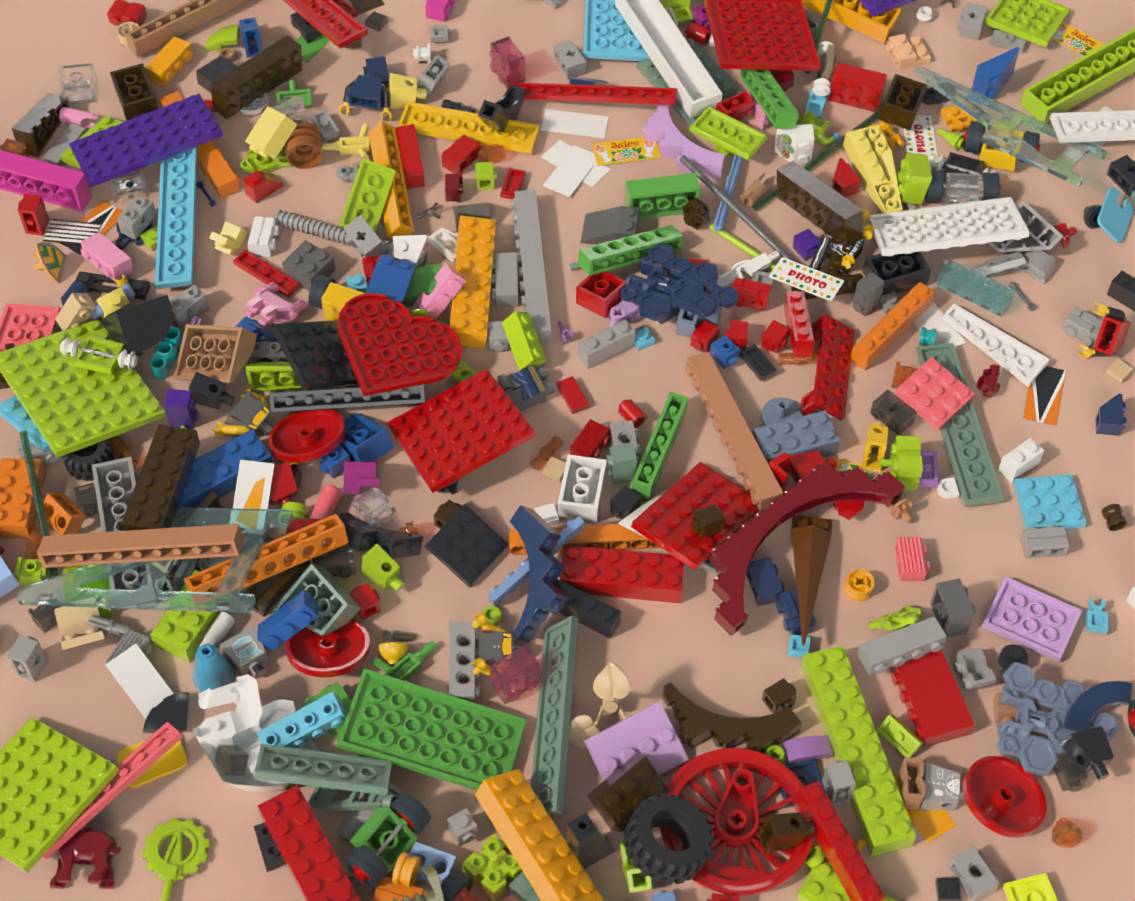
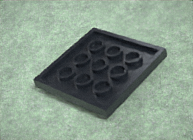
(315, 353)

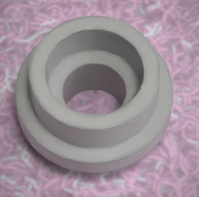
(343, 173)

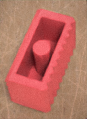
(911, 559)

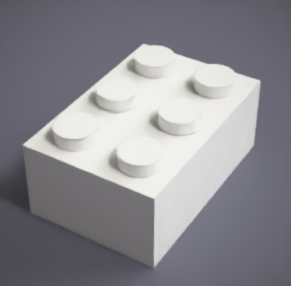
(582, 488)

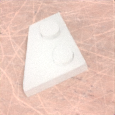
(445, 242)
(409, 247)

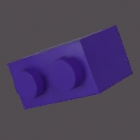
(181, 408)

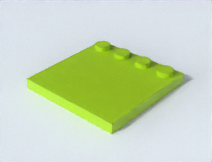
(1028, 19)

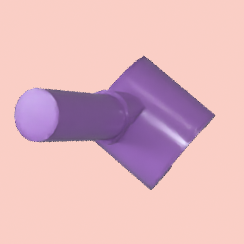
(565, 332)

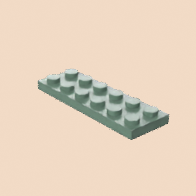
(323, 769)

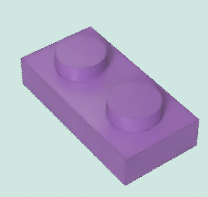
(930, 469)

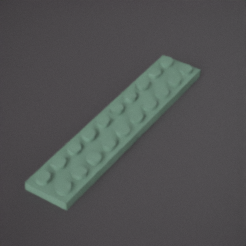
(965, 439)
(554, 715)

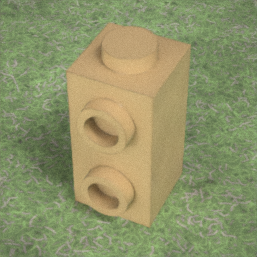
(75, 311)

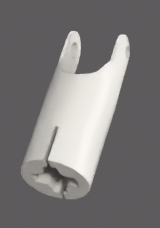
(218, 629)

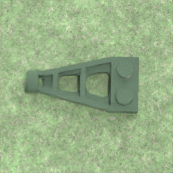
(326, 800)

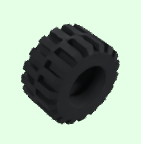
(82, 466)

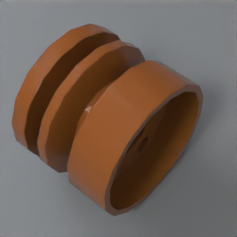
(304, 146)

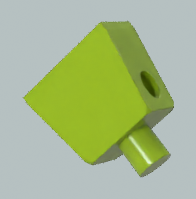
(381, 569)

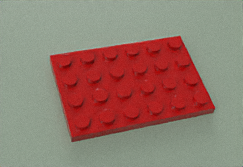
(670, 516)

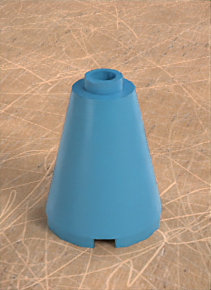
(211, 668)

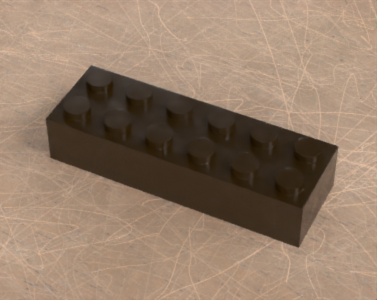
(256, 76)
(820, 204)
(162, 479)

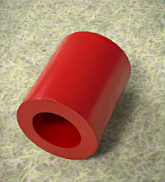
(698, 33)
(632, 412)

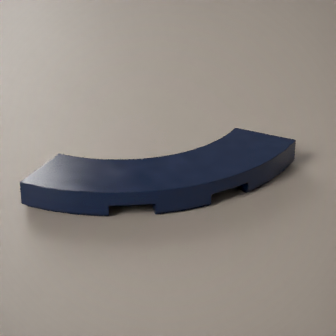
(1094, 698)

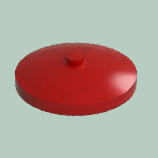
(307, 435)
(329, 654)
(1004, 796)

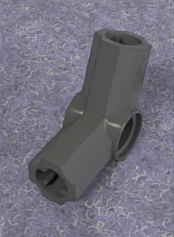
(184, 569)

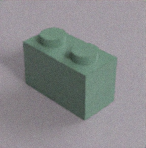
(621, 463)

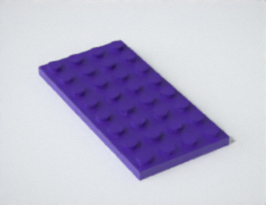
(145, 140)

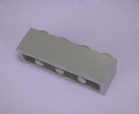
(901, 646)

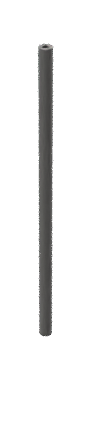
(737, 210)

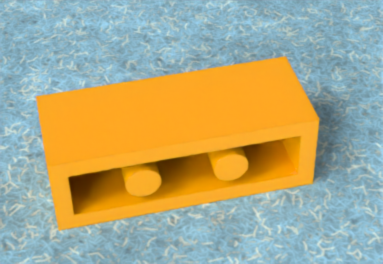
(169, 61)

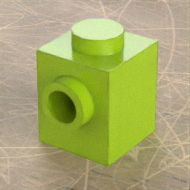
(485, 175)

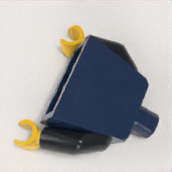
(367, 93)

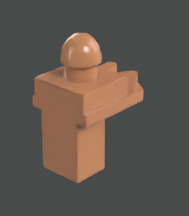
(902, 509)

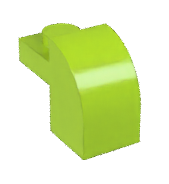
(632, 876)

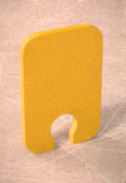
(170, 762)

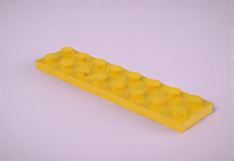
(452, 124)

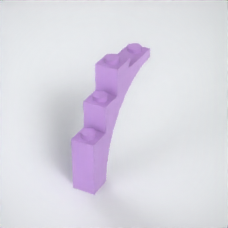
(675, 145)

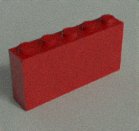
(932, 699)

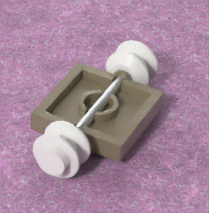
(826, 53)

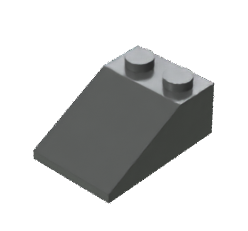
(610, 224)

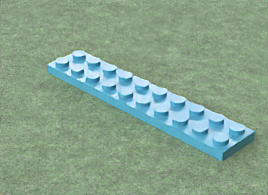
(176, 220)

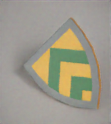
(50, 259)

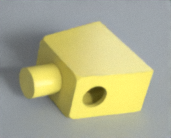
(404, 89)

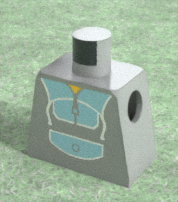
(246, 653)

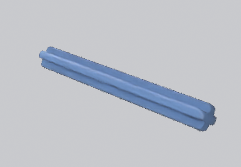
(728, 190)

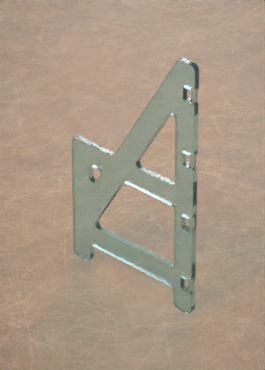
(1001, 131)
(255, 522)

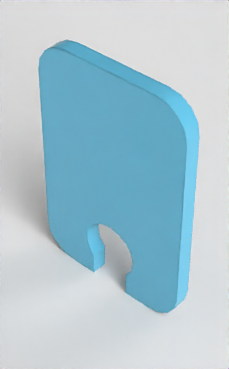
(1113, 218)

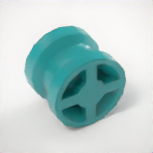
(927, 336)

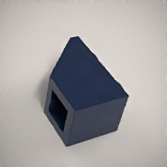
(1110, 417)

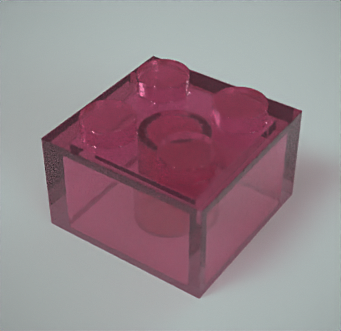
(507, 61)
(515, 674)

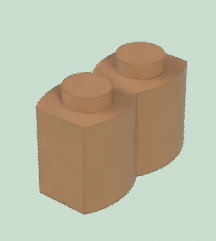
(911, 782)

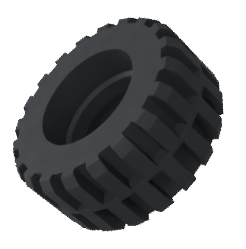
(657, 860)

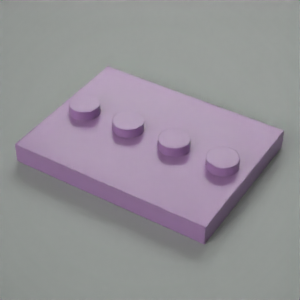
(1031, 619)
(640, 734)

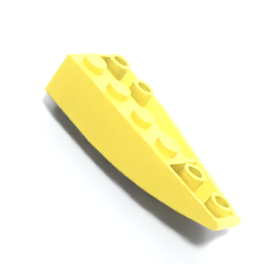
(875, 166)

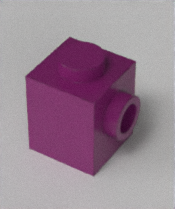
(700, 16)

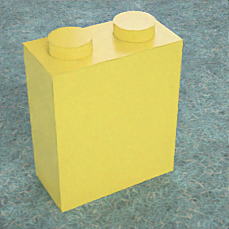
(270, 133)

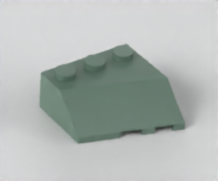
(334, 603)

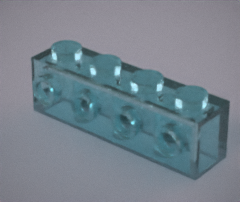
(975, 288)

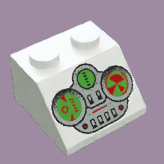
(795, 143)

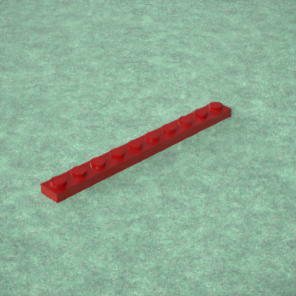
(598, 93)

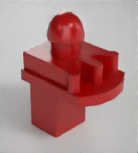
(1062, 228)

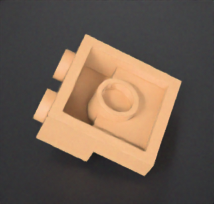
(907, 51)

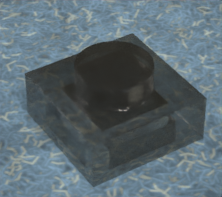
(376, 21)

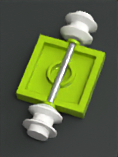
(98, 354)

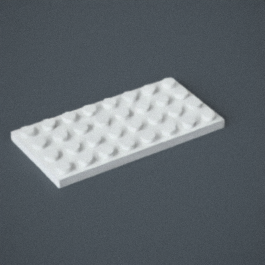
(948, 226)

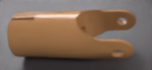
(754, 192)

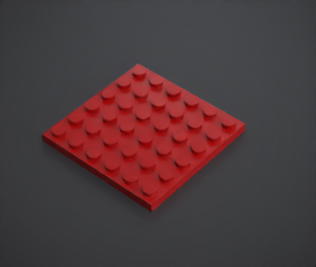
(762, 35)
(460, 430)

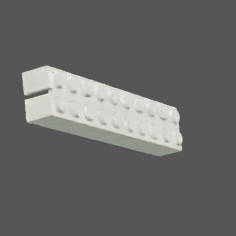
(671, 54)

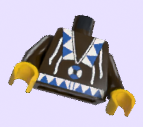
(844, 258)

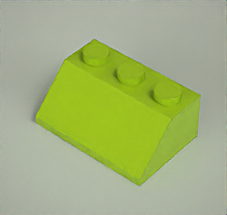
(270, 375)

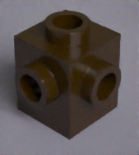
(696, 213)

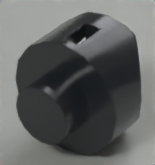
(1011, 654)

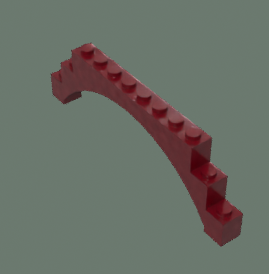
(817, 489)

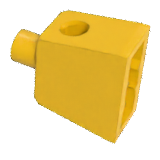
(875, 438)

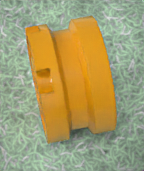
(862, 591)
(406, 870)

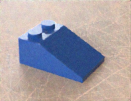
(995, 73)
(392, 277)
(365, 439)

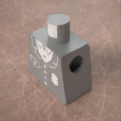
(941, 787)

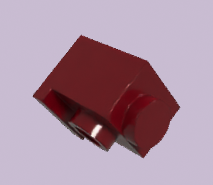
(453, 187)

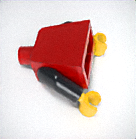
(1111, 333)
(285, 483)

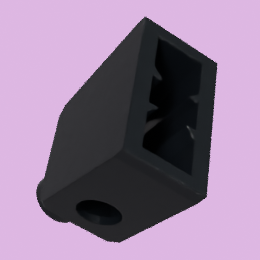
(210, 392)
(1089, 751)

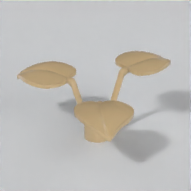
(610, 686)

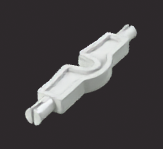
(750, 266)

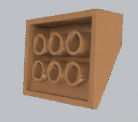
(214, 352)

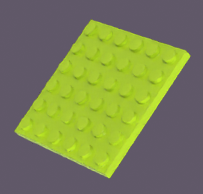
(44, 790)

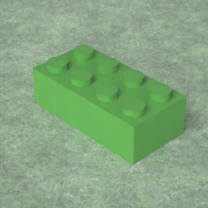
(661, 195)

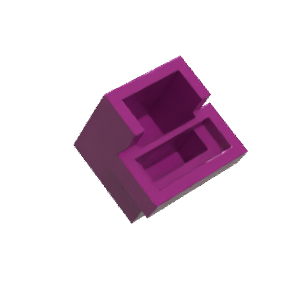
(359, 474)

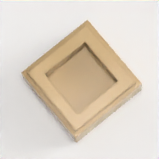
(1119, 370)
(554, 469)

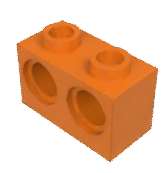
(63, 514)

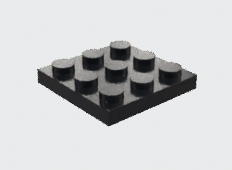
(466, 545)

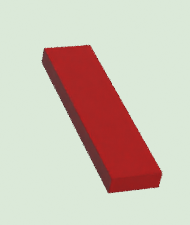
(266, 273)

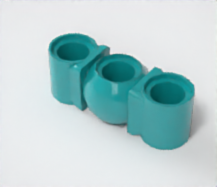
(166, 354)

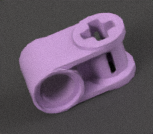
(623, 311)

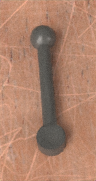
(1031, 306)

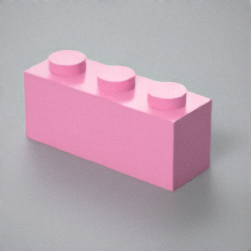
(106, 256)

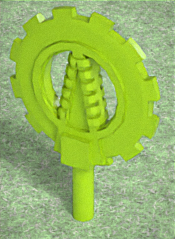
(173, 865)

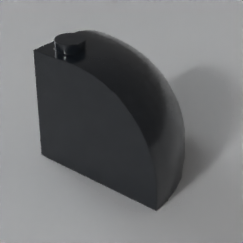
(140, 324)

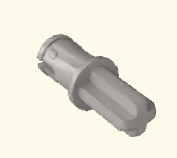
(109, 626)

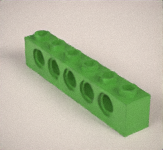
(770, 98)
(627, 249)
(660, 445)

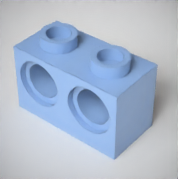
(433, 857)

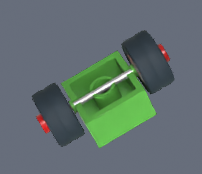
(385, 837)

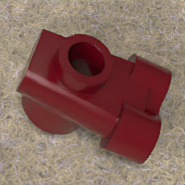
(989, 381)

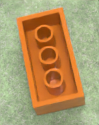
(16, 497)

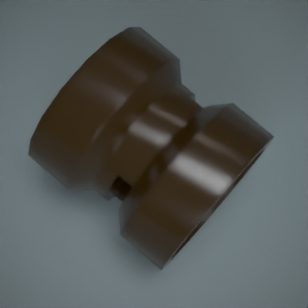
(1114, 517)

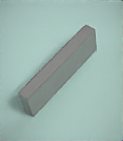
(70, 134)

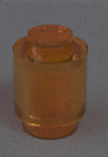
(491, 153)

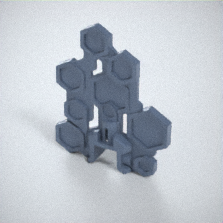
(1036, 752)

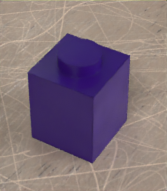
(805, 244)

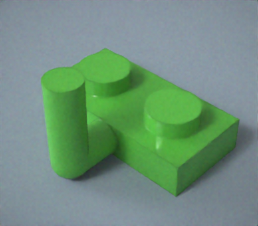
(304, 93)

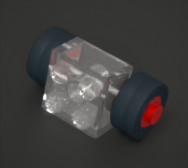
(962, 187)

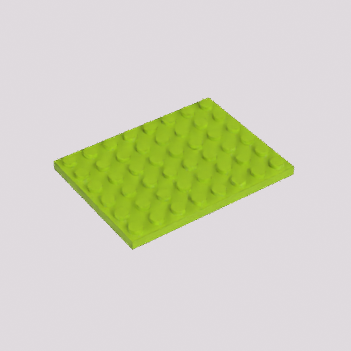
(73, 403)

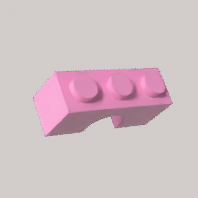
(448, 284)

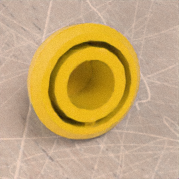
(393, 651)

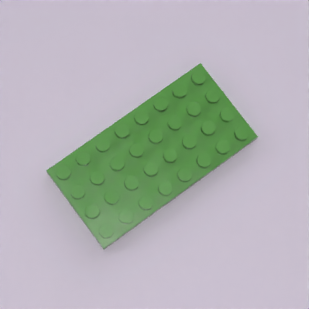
(429, 731)

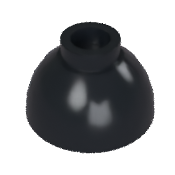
(1091, 215)

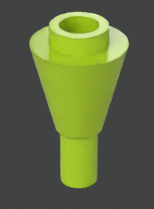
(954, 139)

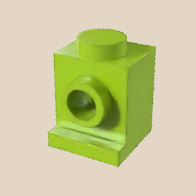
(30, 571)

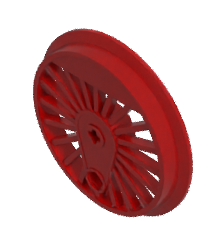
(741, 806)

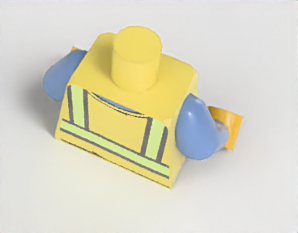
(114, 300)

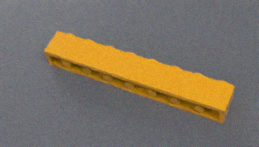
(396, 208)

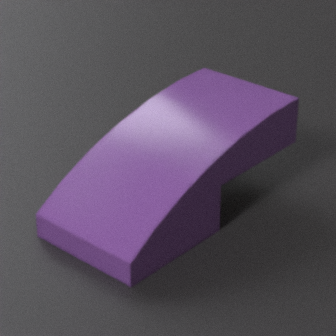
(808, 747)

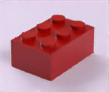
(857, 87)

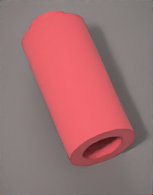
(326, 502)

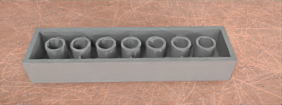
(114, 488)

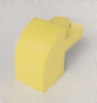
(230, 239)

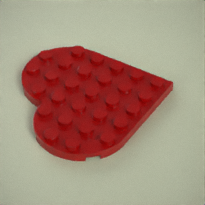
(392, 347)

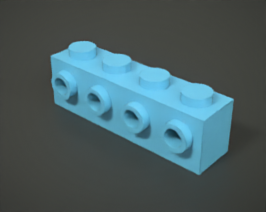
(306, 723)

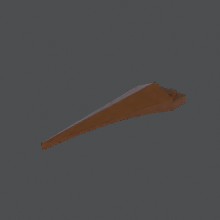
(810, 547)

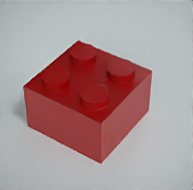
(600, 293)

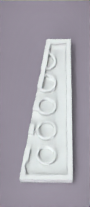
(1004, 349)

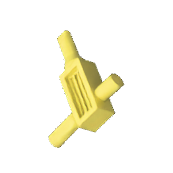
(352, 145)

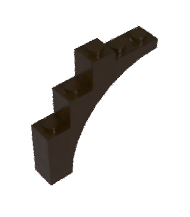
(728, 732)

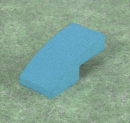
(815, 104)

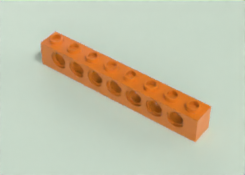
(278, 555)

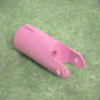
(77, 117)

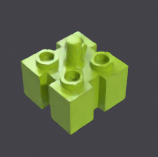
(905, 461)
(492, 868)

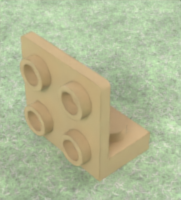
(74, 626)

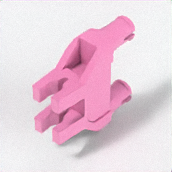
(273, 307)

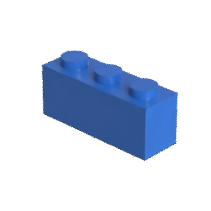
(287, 620)

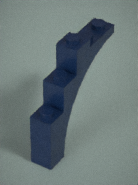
(544, 568)

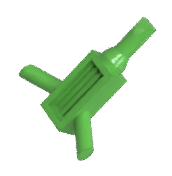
(407, 666)

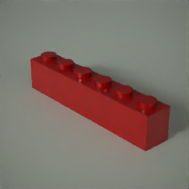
(837, 844)

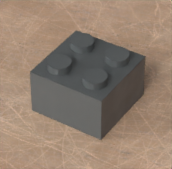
(307, 263)
(952, 607)

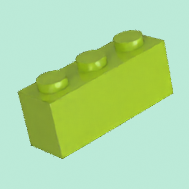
(524, 340)

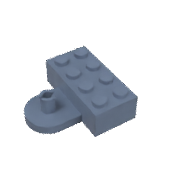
(792, 433)

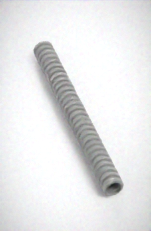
(329, 231)

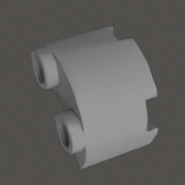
(1039, 265)
(973, 669)

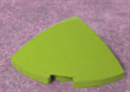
(223, 37)

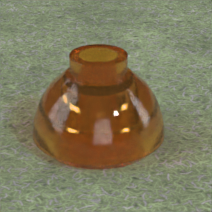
(1066, 833)

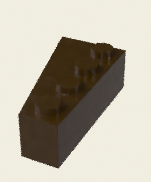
(40, 123)

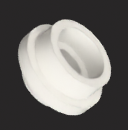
(924, 13)

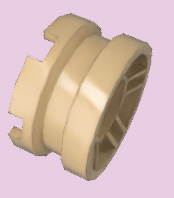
(124, 28)

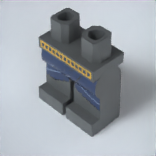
(526, 387)

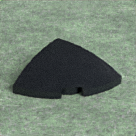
(171, 710)

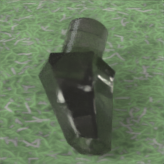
(399, 636)

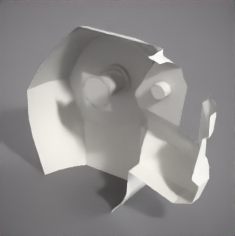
(241, 729)

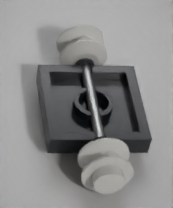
(957, 164)

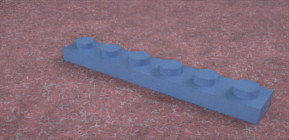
(514, 580)

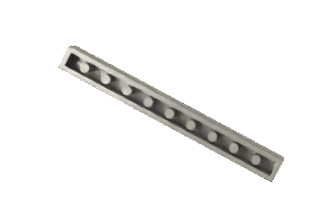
(531, 261)

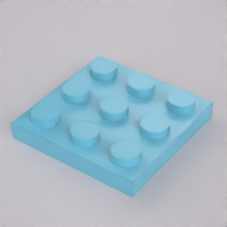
(1049, 501)

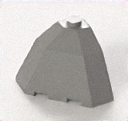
(1041, 233)

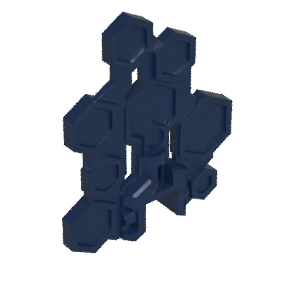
(684, 293)

